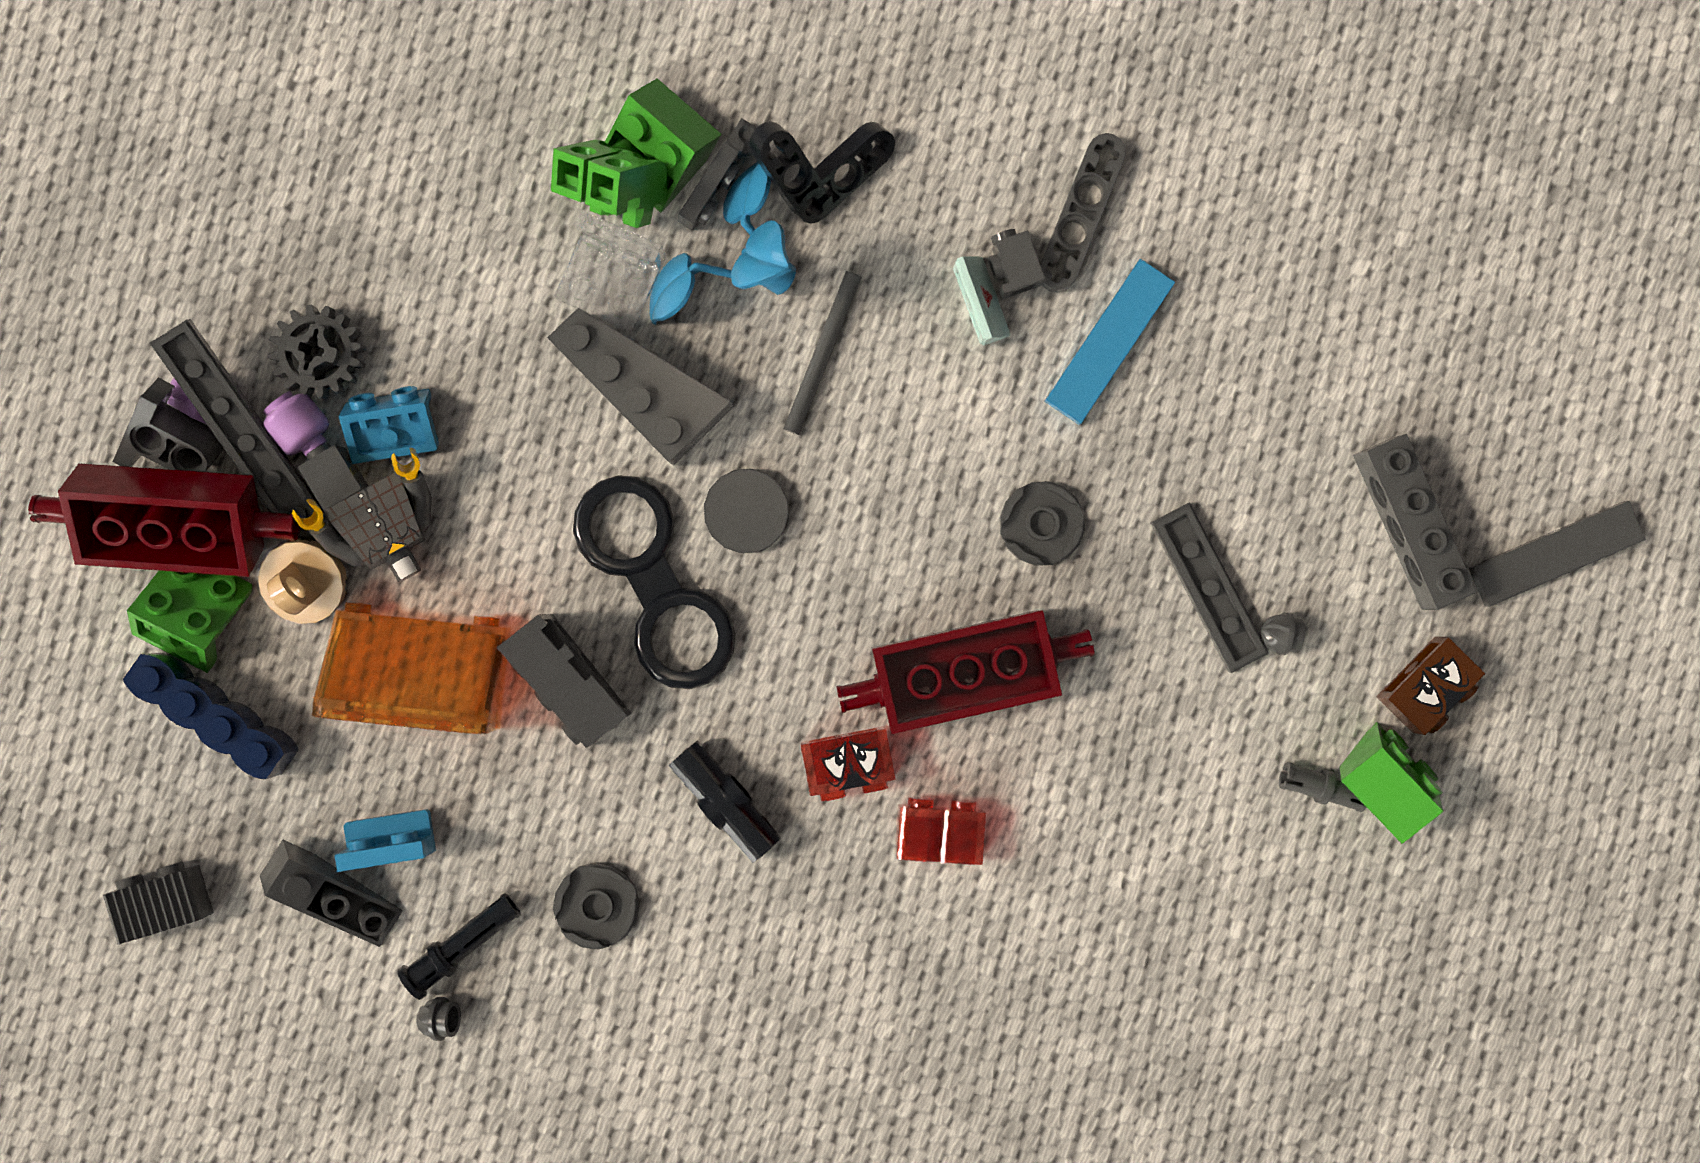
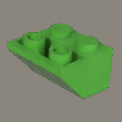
(665, 130)
(1392, 783)

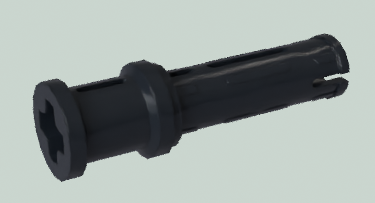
(443, 957)

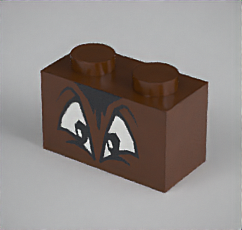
(1431, 686)

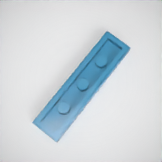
(1109, 341)

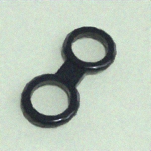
(654, 582)

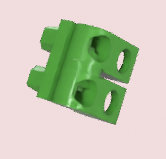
(609, 180)

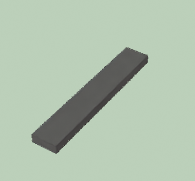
(234, 421)

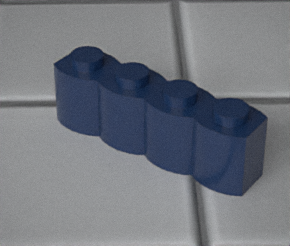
(206, 709)

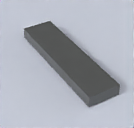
(1557, 553)
(1209, 588)

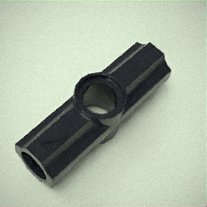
(725, 801)

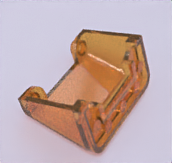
(412, 672)

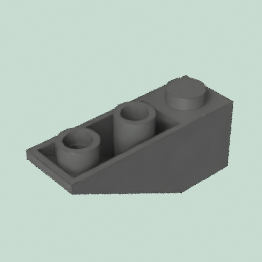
(333, 897)

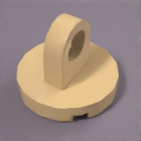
(302, 581)

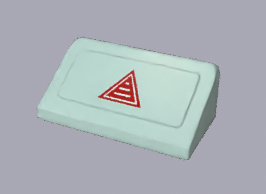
(980, 299)

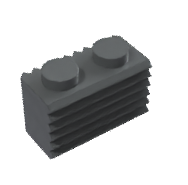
(157, 904)

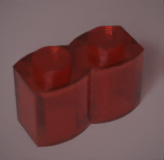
(940, 833)

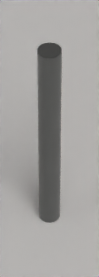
(822, 352)

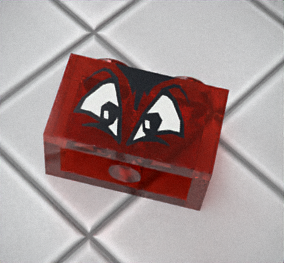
(848, 763)

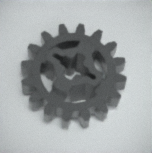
(314, 368)

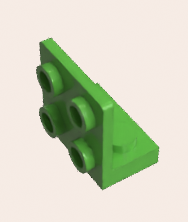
(187, 613)

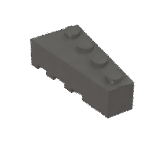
(648, 391)

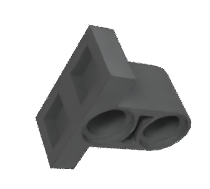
(166, 435)

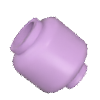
(295, 423)

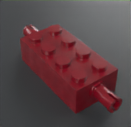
(163, 519)
(966, 671)

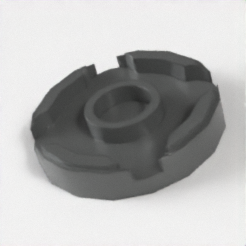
(746, 511)
(1027, 524)
(606, 893)

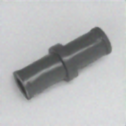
(1321, 786)

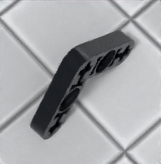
(810, 180)

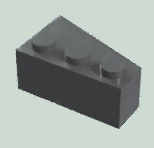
(564, 679)

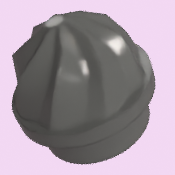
(1283, 633)
(439, 1018)

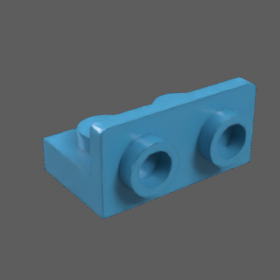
(388, 424)
(386, 840)

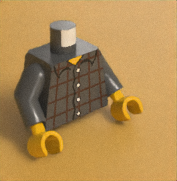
(377, 521)

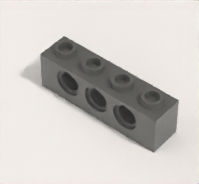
(1415, 523)

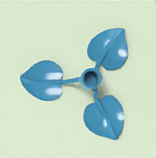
(760, 262)

